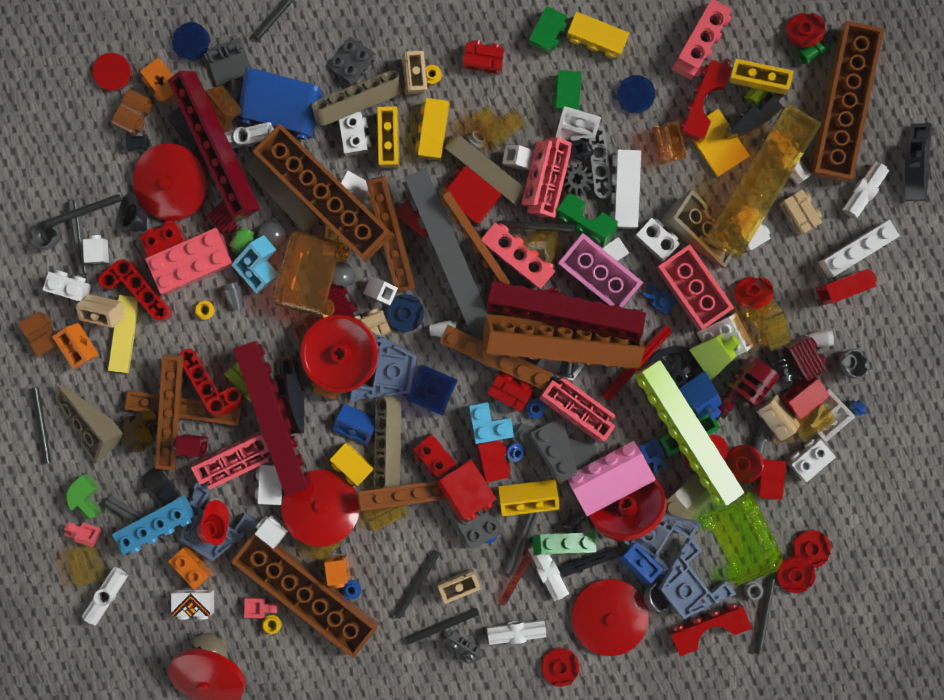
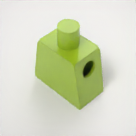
(715, 353)

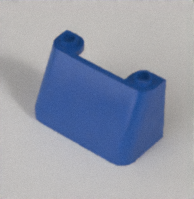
(278, 101)

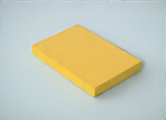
(717, 151)

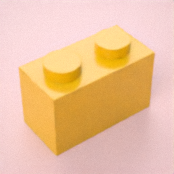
(351, 464)

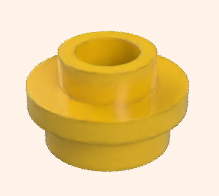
(433, 80)
(198, 310)
(271, 630)

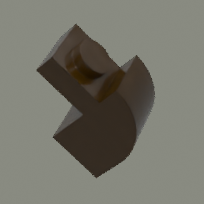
(136, 431)

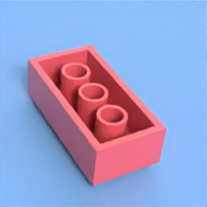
(190, 261)
(694, 287)

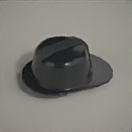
(132, 215)

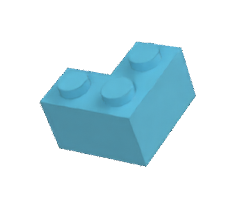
(253, 264)
(487, 429)

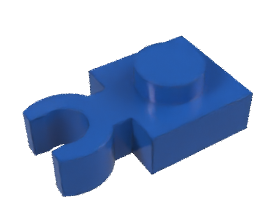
(661, 301)
(652, 452)

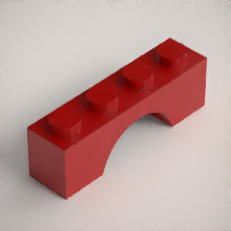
(714, 79)
(687, 636)

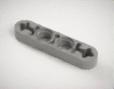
(602, 162)

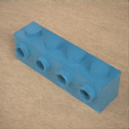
(154, 524)

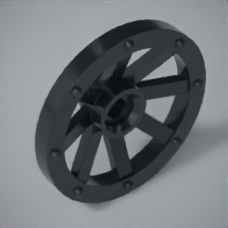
(677, 371)

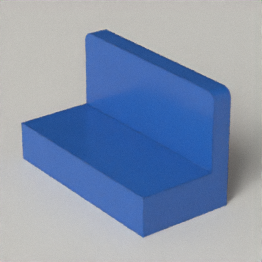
(355, 424)
(640, 564)

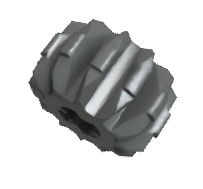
(582, 184)

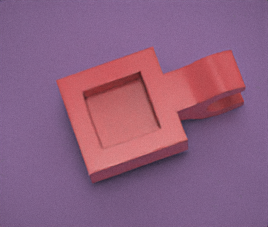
(85, 534)
(256, 607)

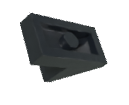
(160, 485)

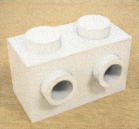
(354, 134)
(67, 287)
(810, 459)

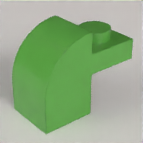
(79, 495)

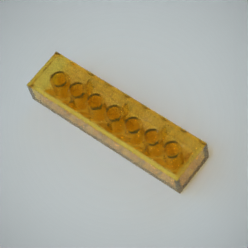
(762, 181)

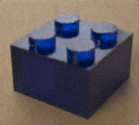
(432, 389)

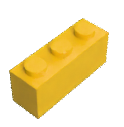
(597, 35)
(761, 76)
(432, 129)
(388, 137)
(529, 497)

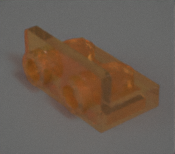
(223, 105)

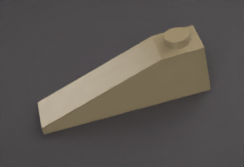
(690, 223)
(96, 428)
(687, 498)

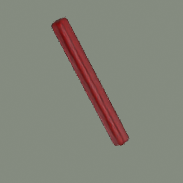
(626, 374)

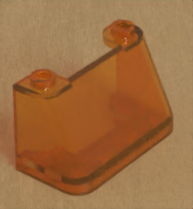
(309, 273)

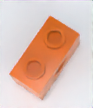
(153, 74)
(75, 345)
(190, 567)
(337, 570)

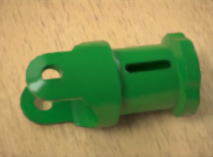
(809, 53)

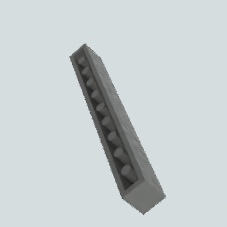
(447, 251)

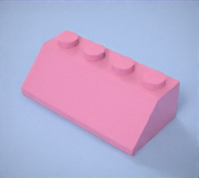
(600, 272)
(611, 478)

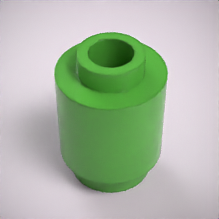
(241, 240)

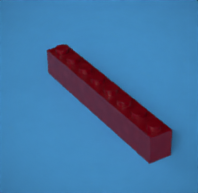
(213, 144)
(566, 311)
(272, 418)

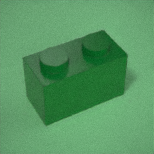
(547, 30)
(567, 90)

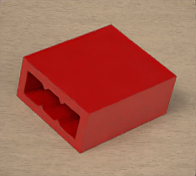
(473, 194)
(846, 286)
(466, 491)

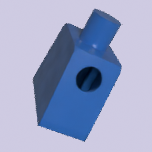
(702, 396)

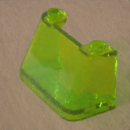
(744, 539)

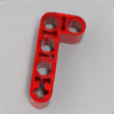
(140, 293)
(206, 382)

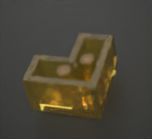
(498, 130)
(772, 325)

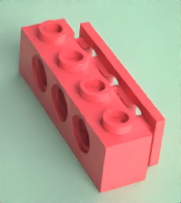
(685, 63)
(542, 184)
(499, 232)
(575, 412)
(230, 456)

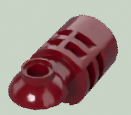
(745, 389)

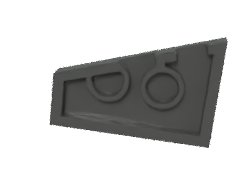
(555, 449)

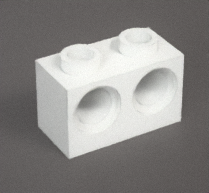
(653, 244)
(271, 530)

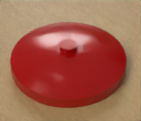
(170, 181)
(339, 353)
(323, 511)
(633, 514)
(609, 617)
(206, 676)

